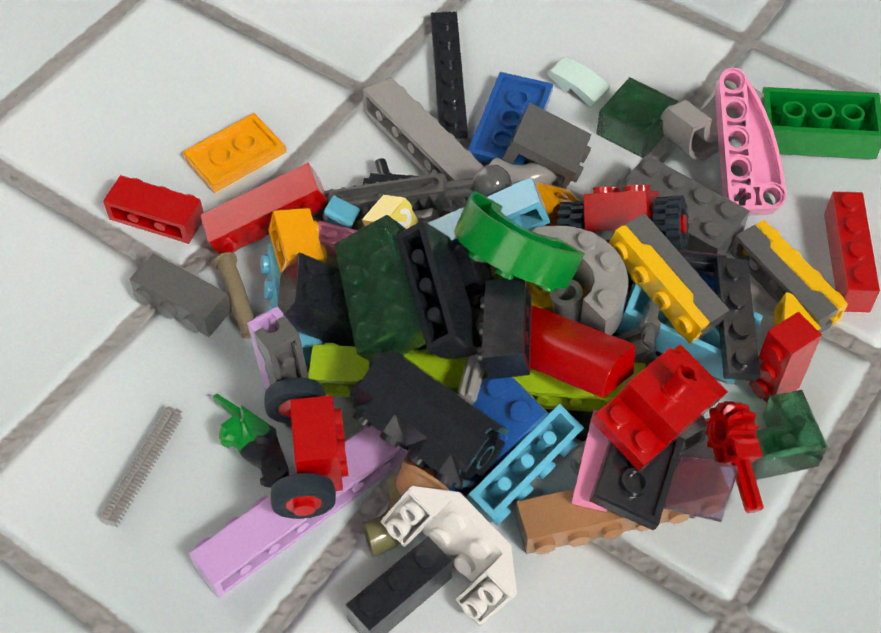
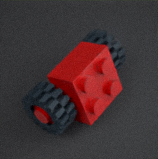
(611, 209)

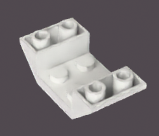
(465, 538)

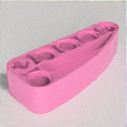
(758, 150)

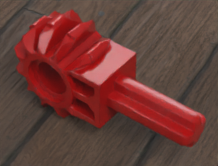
(735, 443)

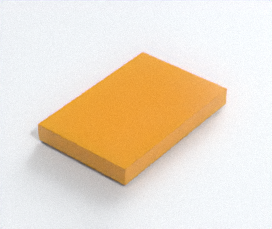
(234, 152)

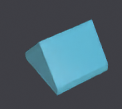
(340, 212)

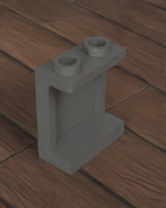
(550, 143)

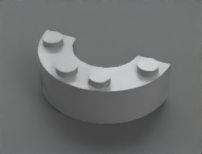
(696, 129)
(600, 273)

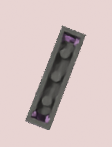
(277, 348)

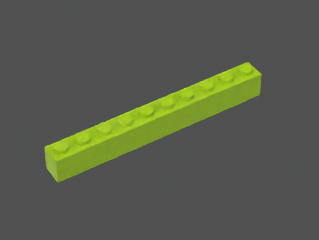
(342, 367)

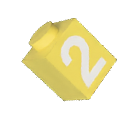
(396, 207)

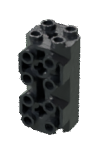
(428, 419)

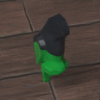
(254, 441)

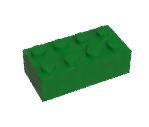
(824, 122)

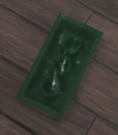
(378, 290)

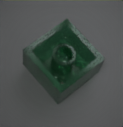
(634, 117)

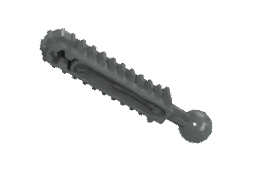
(422, 191)

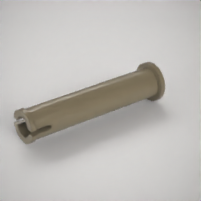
(236, 291)

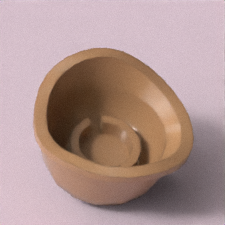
(415, 475)

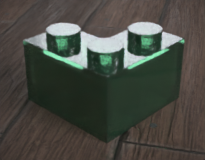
(791, 437)

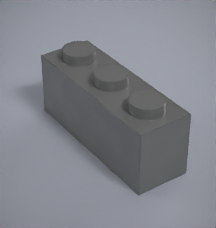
(180, 295)

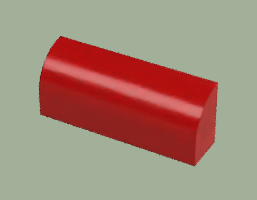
(579, 353)

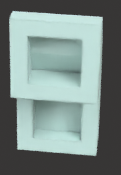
(583, 81)

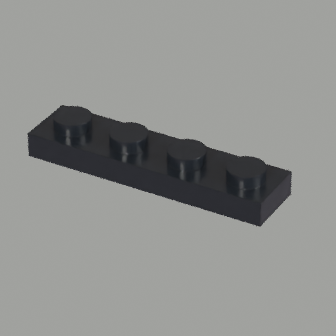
(737, 328)

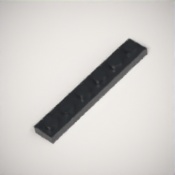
(448, 73)

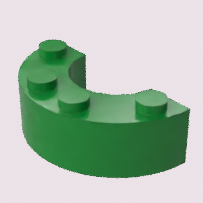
(513, 248)

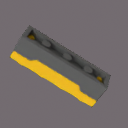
(784, 270)
(668, 278)

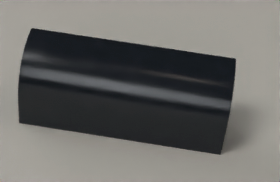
(438, 292)

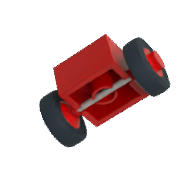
(317, 447)

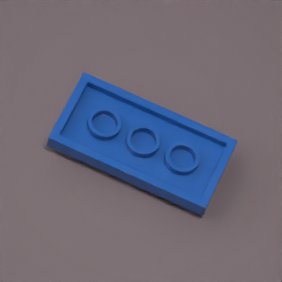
(502, 113)
(511, 406)

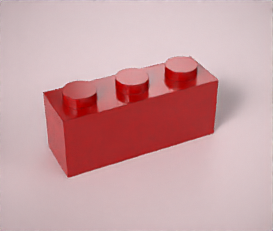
(154, 208)
(785, 356)

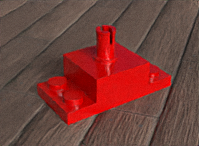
(658, 405)

